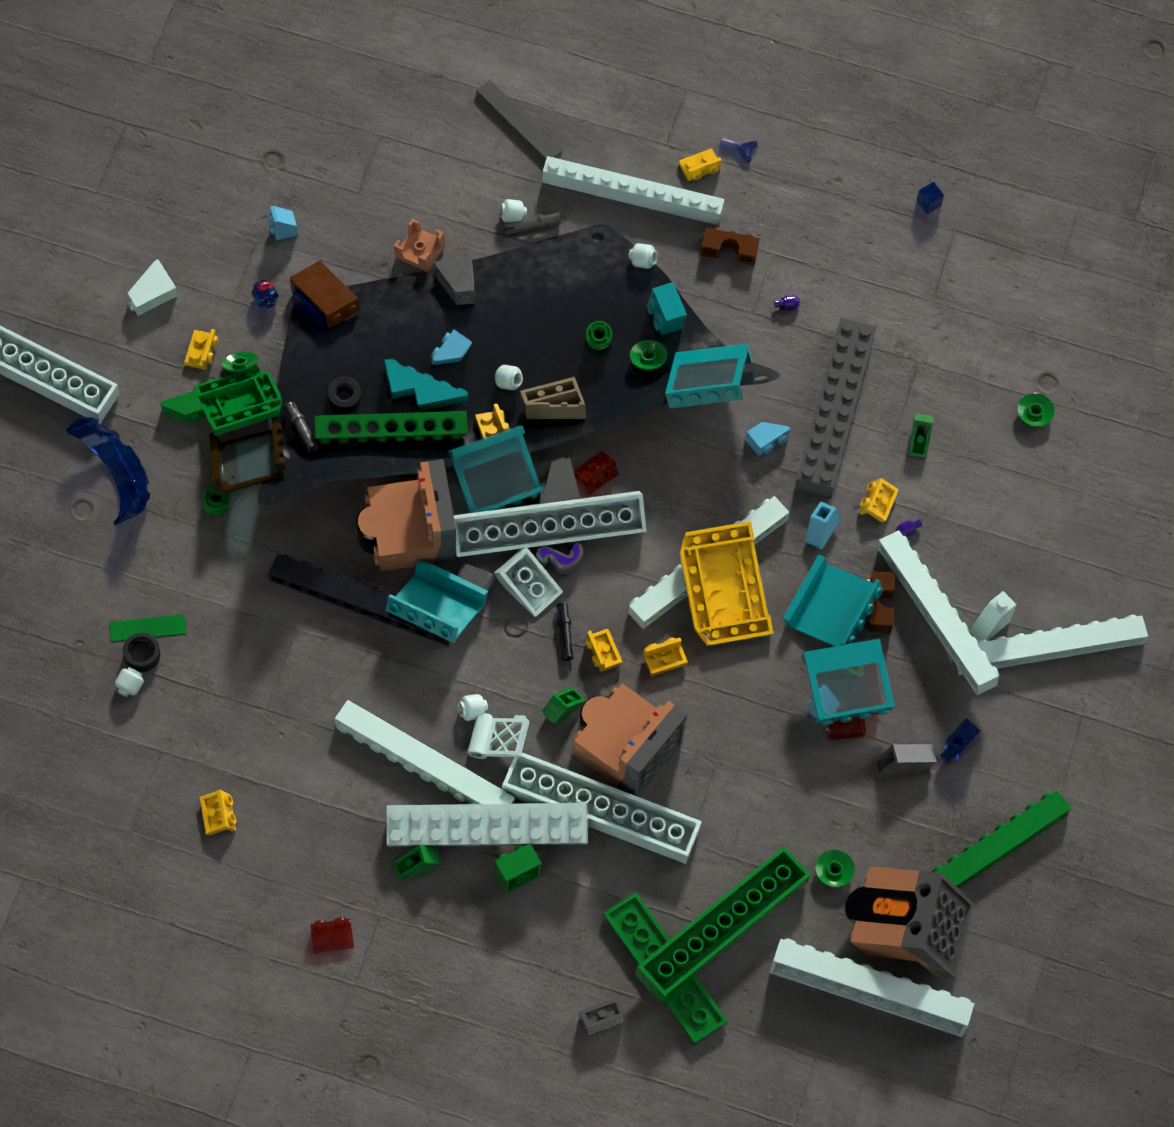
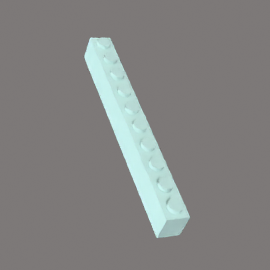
(632, 190)
(672, 588)
(938, 612)
(1065, 642)
(418, 757)

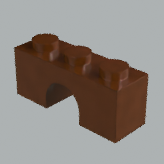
(717, 240)
(881, 617)

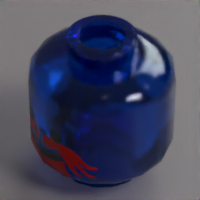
(265, 294)

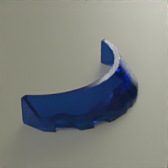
(120, 461)

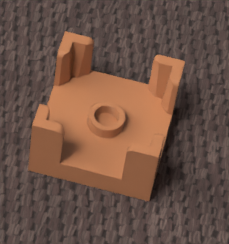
(420, 246)

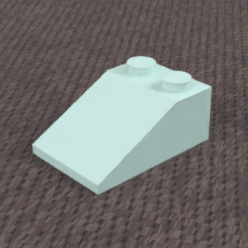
(528, 581)

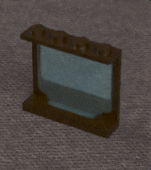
(247, 459)

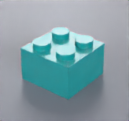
(666, 309)

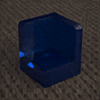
(930, 198)

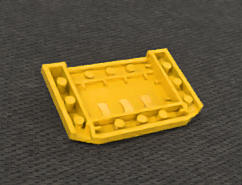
(724, 584)

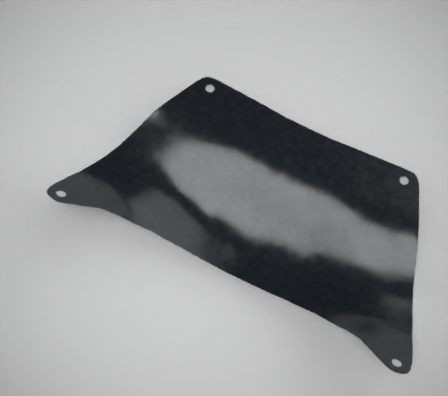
(525, 315)

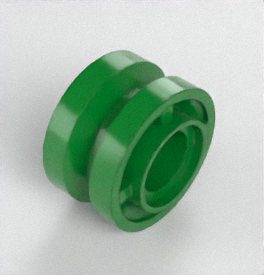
(598, 327)
(215, 508)

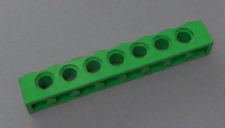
(456, 418)

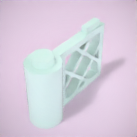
(485, 736)

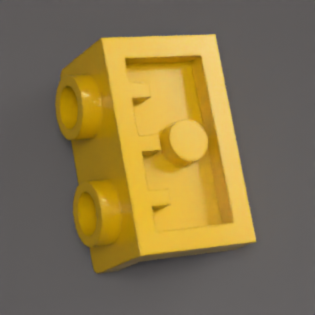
(700, 164)
(201, 349)
(491, 422)
(878, 499)
(217, 812)

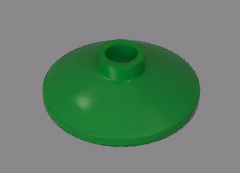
(648, 355)
(240, 362)
(1038, 403)
(838, 860)

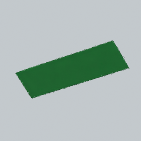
(154, 626)

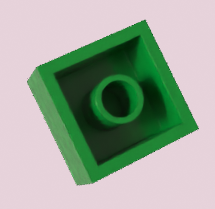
(517, 868)

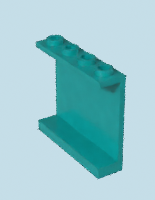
(438, 601)
(831, 604)

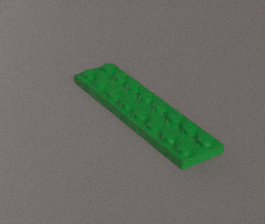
(642, 937)

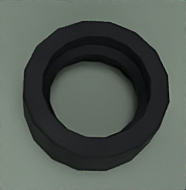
(141, 638)

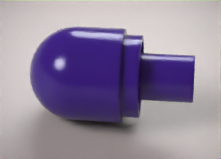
(788, 302)
(908, 527)

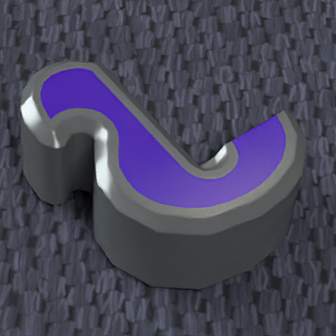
(560, 562)

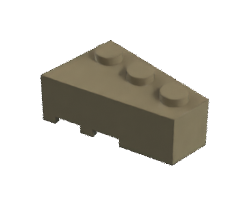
(554, 401)

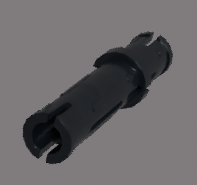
(564, 631)

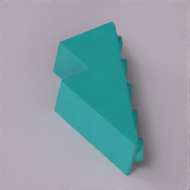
(427, 391)

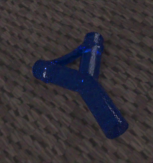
(740, 148)

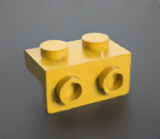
(603, 649)
(664, 656)

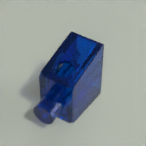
(966, 736)

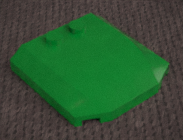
(239, 400)

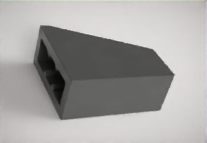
(457, 279)
(561, 482)
(904, 759)

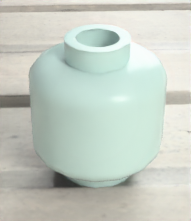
(512, 211)
(643, 256)
(508, 377)
(129, 682)
(472, 706)

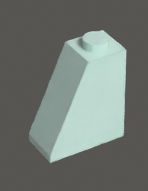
(151, 289)
(994, 617)

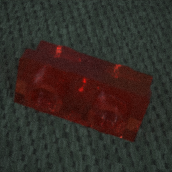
(596, 471)
(332, 935)

